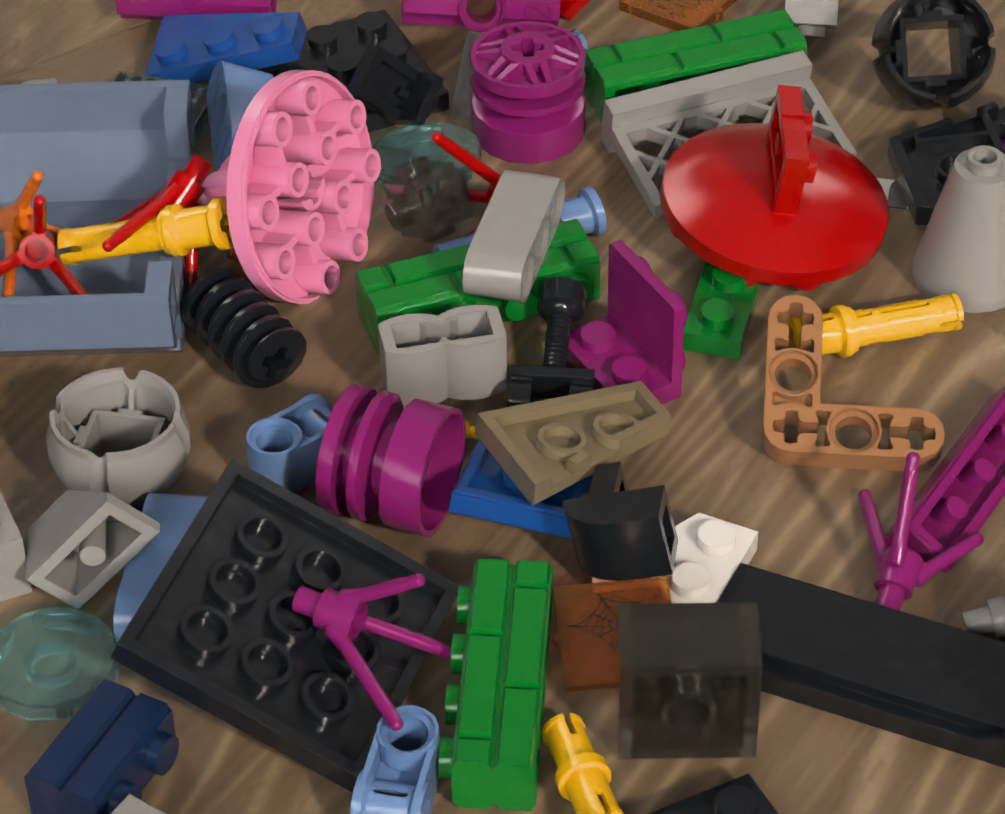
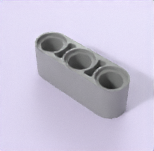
(514, 235)

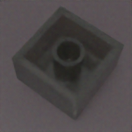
(687, 680)

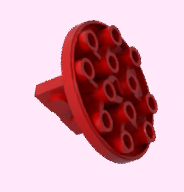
(775, 200)

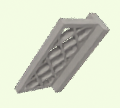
(705, 104)

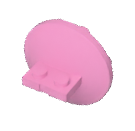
(298, 185)

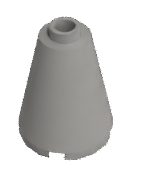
(966, 234)

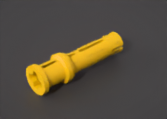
(172, 230)
(849, 329)

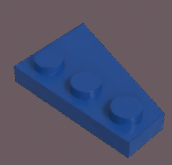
(194, 43)

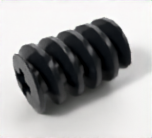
(243, 328)

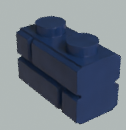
(104, 753)

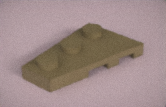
(563, 438)

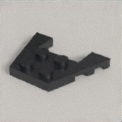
(927, 155)

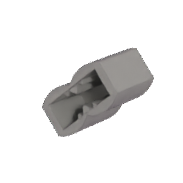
(444, 355)

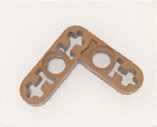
(806, 411)

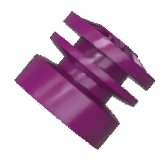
(528, 91)
(390, 459)

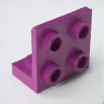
(639, 335)

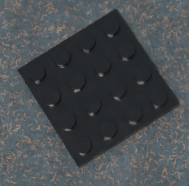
(230, 643)

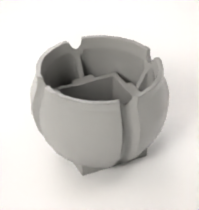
(119, 435)

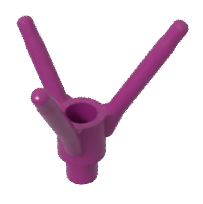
(898, 566)
(345, 616)

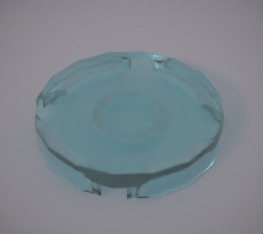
(416, 141)
(53, 662)

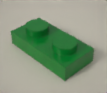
(720, 313)

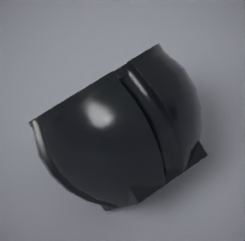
(968, 45)

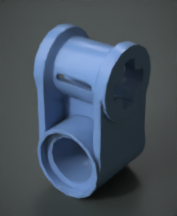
(289, 443)
(400, 767)

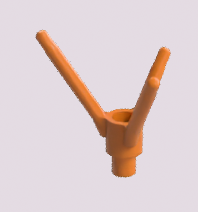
(16, 222)

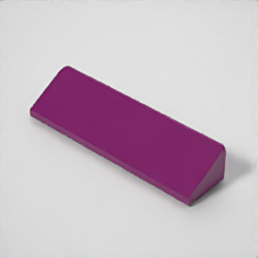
(962, 487)

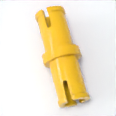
(581, 772)

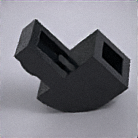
(621, 530)

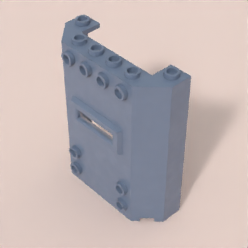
(99, 158)

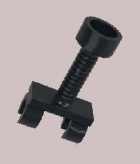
(560, 304)

